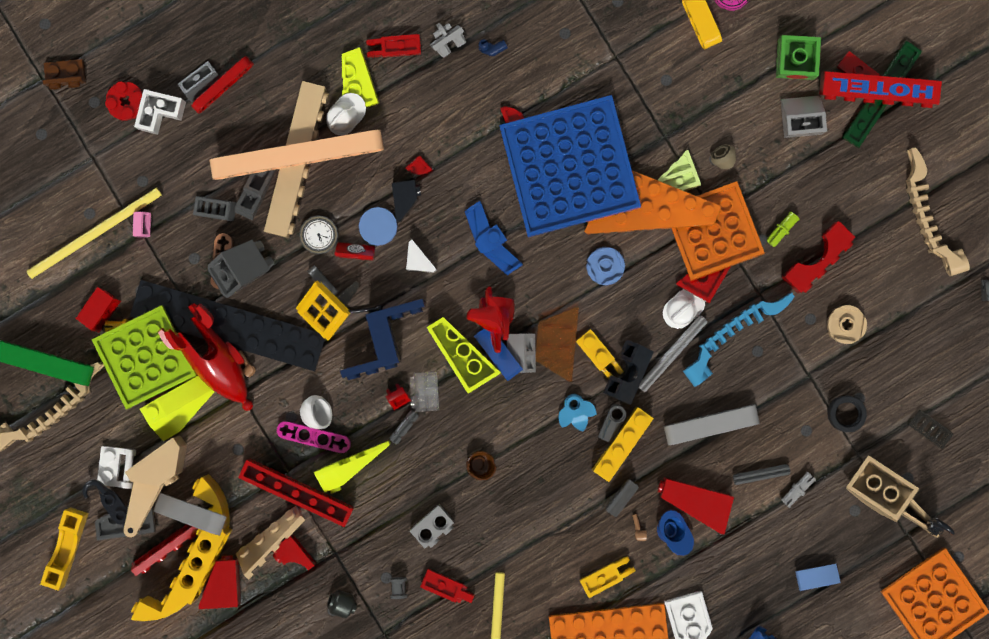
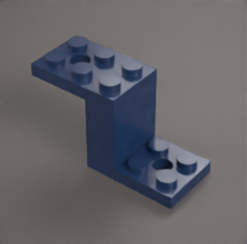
(383, 339)

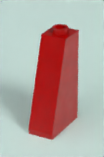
(701, 503)

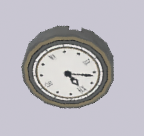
(318, 235)

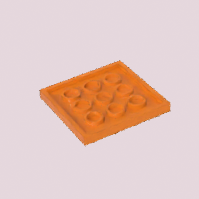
(724, 243)
(935, 599)

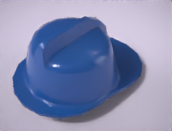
(675, 533)

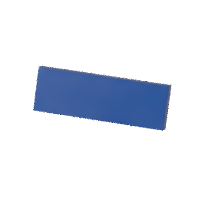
(504, 360)

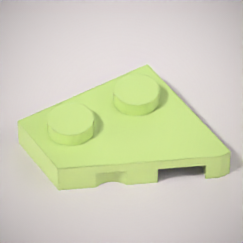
(682, 174)

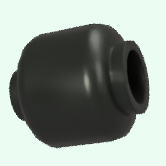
(341, 604)

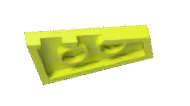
(357, 77)

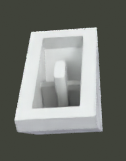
(417, 260)

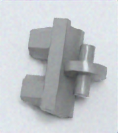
(454, 34)

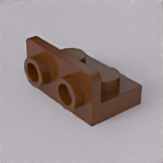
(64, 73)

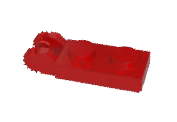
(396, 46)

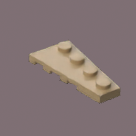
(269, 540)

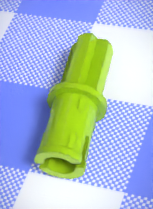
(782, 229)

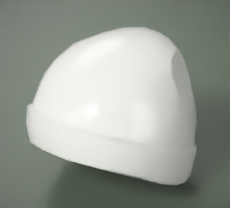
(316, 412)

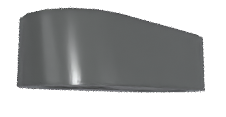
(316, 274)

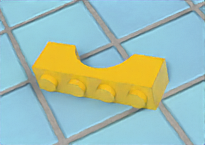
(623, 444)
(60, 564)

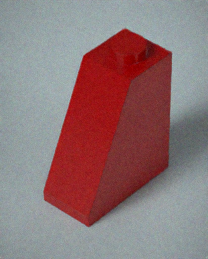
(223, 585)

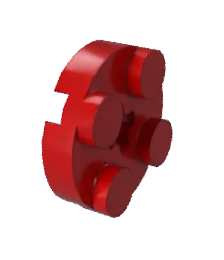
(114, 103)

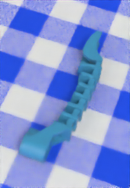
(699, 371)

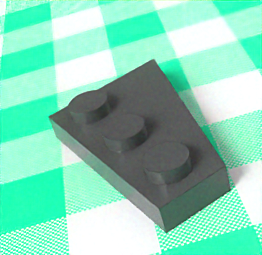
(108, 529)

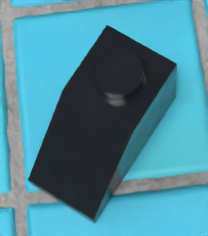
(405, 198)

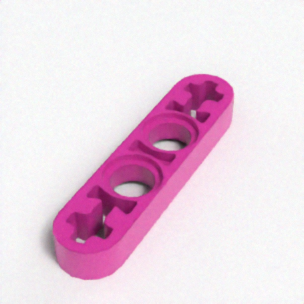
(313, 439)

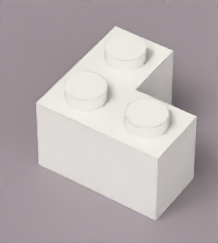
(154, 107)

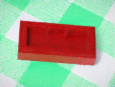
(854, 65)

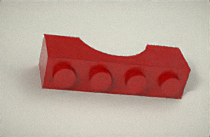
(835, 241)

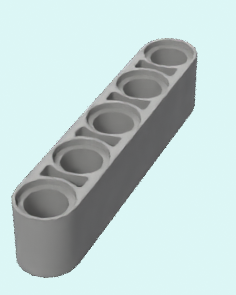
(711, 424)
(190, 514)

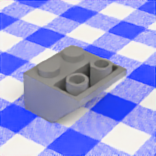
(803, 116)

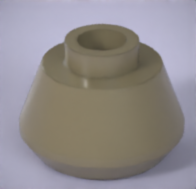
(724, 156)

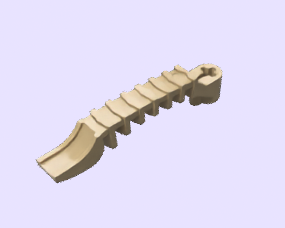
(954, 261)
(8, 436)

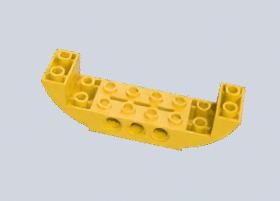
(183, 589)

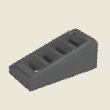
(227, 208)

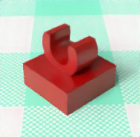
(397, 398)

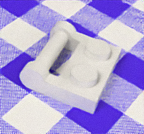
(110, 466)

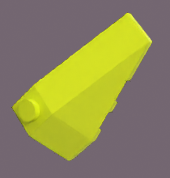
(175, 409)

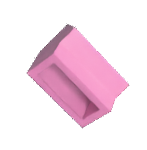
(138, 224)

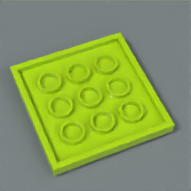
(140, 360)

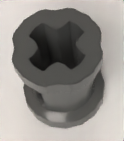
(398, 587)

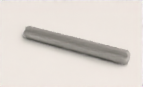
(672, 353)

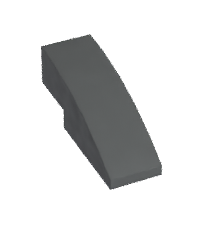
(254, 193)

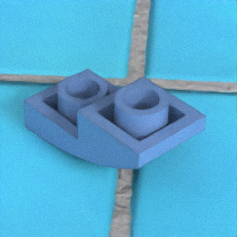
(818, 577)

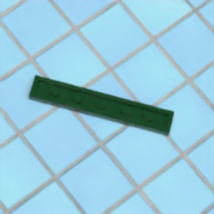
(871, 112)

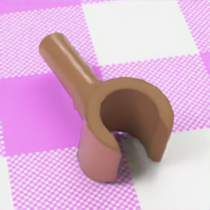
(249, 370)
(640, 535)

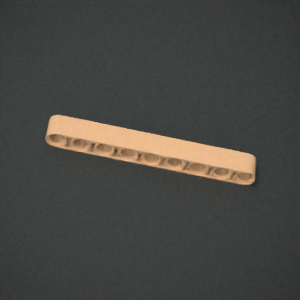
(296, 154)

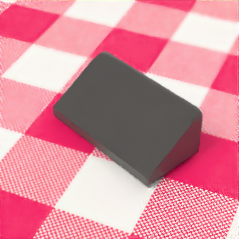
(199, 81)
(621, 498)

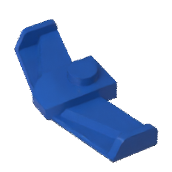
(490, 240)

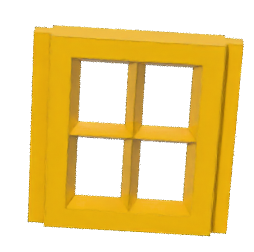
(310, 299)

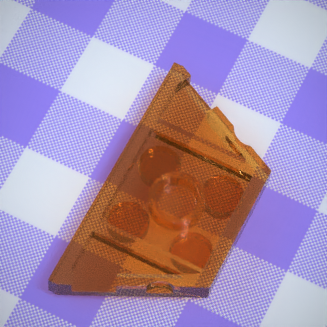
(557, 343)

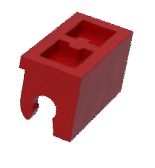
(98, 309)

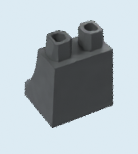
(239, 267)

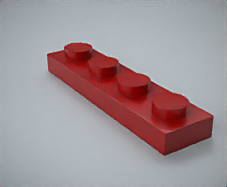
(160, 551)

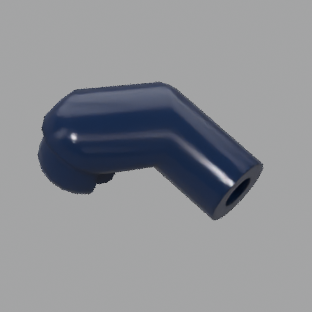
(491, 49)

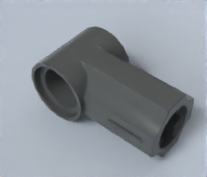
(612, 425)

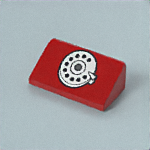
(355, 251)

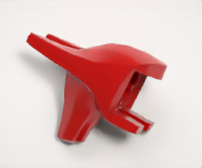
(494, 317)

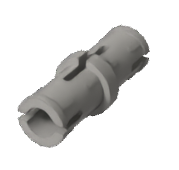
(798, 489)

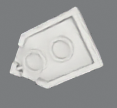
(689, 616)

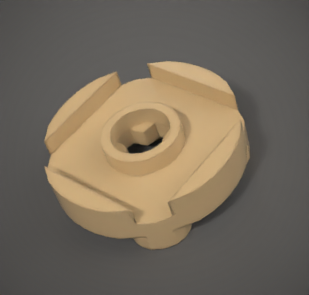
(853, 333)

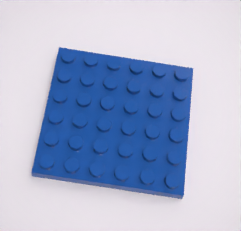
(570, 166)

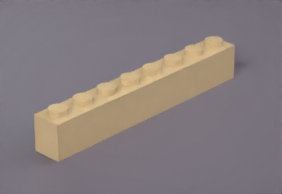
(290, 180)

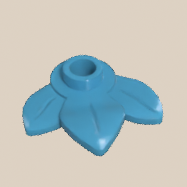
(576, 415)

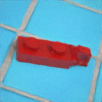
(446, 587)

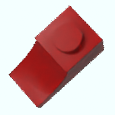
(293, 551)

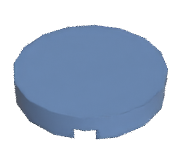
(378, 226)
(605, 266)

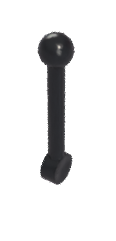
(377, 308)

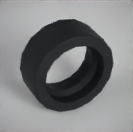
(862, 413)

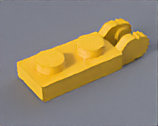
(598, 353)
(605, 577)

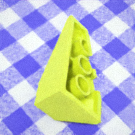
(338, 473)

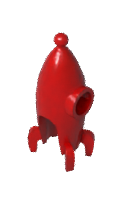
(219, 366)

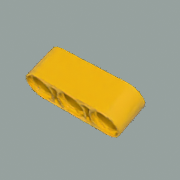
(702, 22)

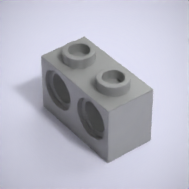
(428, 522)

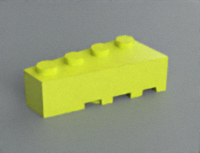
(462, 356)

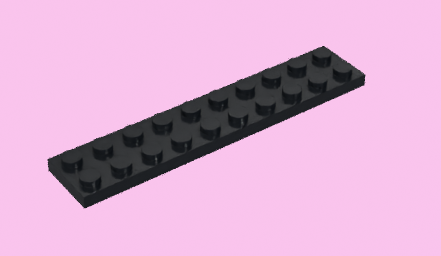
(233, 325)

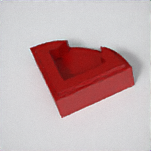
(511, 114)
(418, 166)

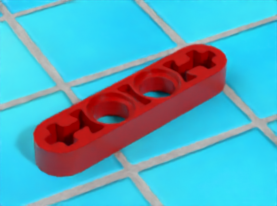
(222, 84)

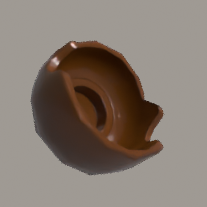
(481, 465)

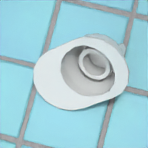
(346, 114)
(682, 309)

